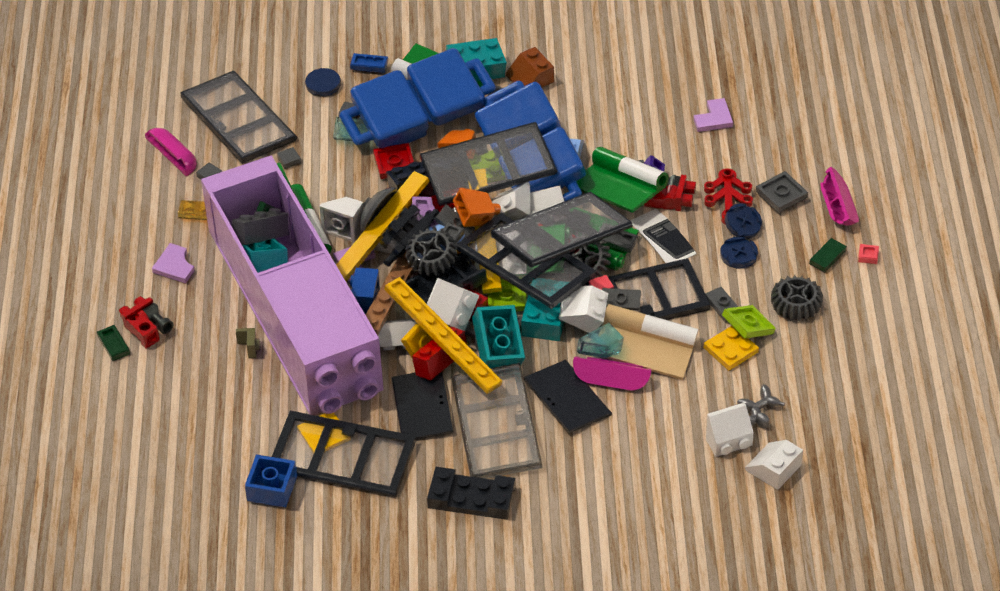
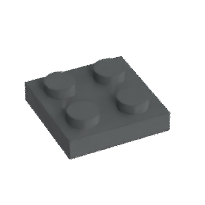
(781, 191)

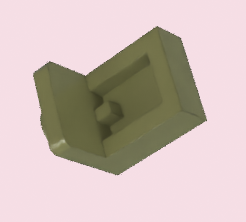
(248, 337)

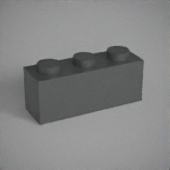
(261, 226)

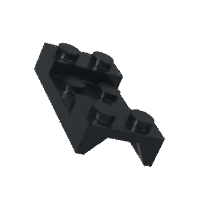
(461, 274)
(470, 494)

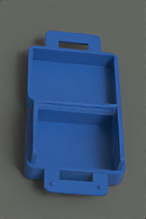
(527, 104)
(400, 109)

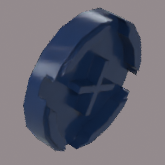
(323, 82)
(743, 221)
(739, 252)

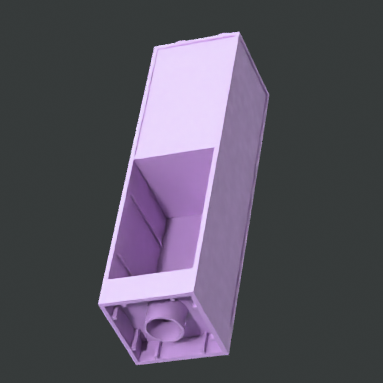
(299, 304)

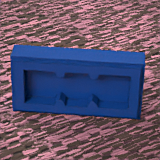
(369, 63)

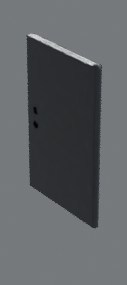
(570, 398)
(422, 405)

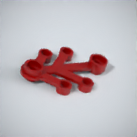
(727, 178)

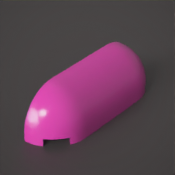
(172, 149)
(838, 198)
(611, 373)

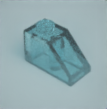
(601, 342)

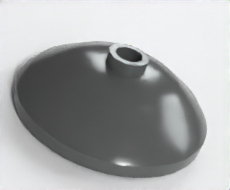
(374, 205)

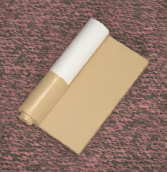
(652, 341)

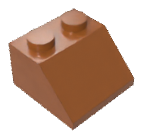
(531, 67)

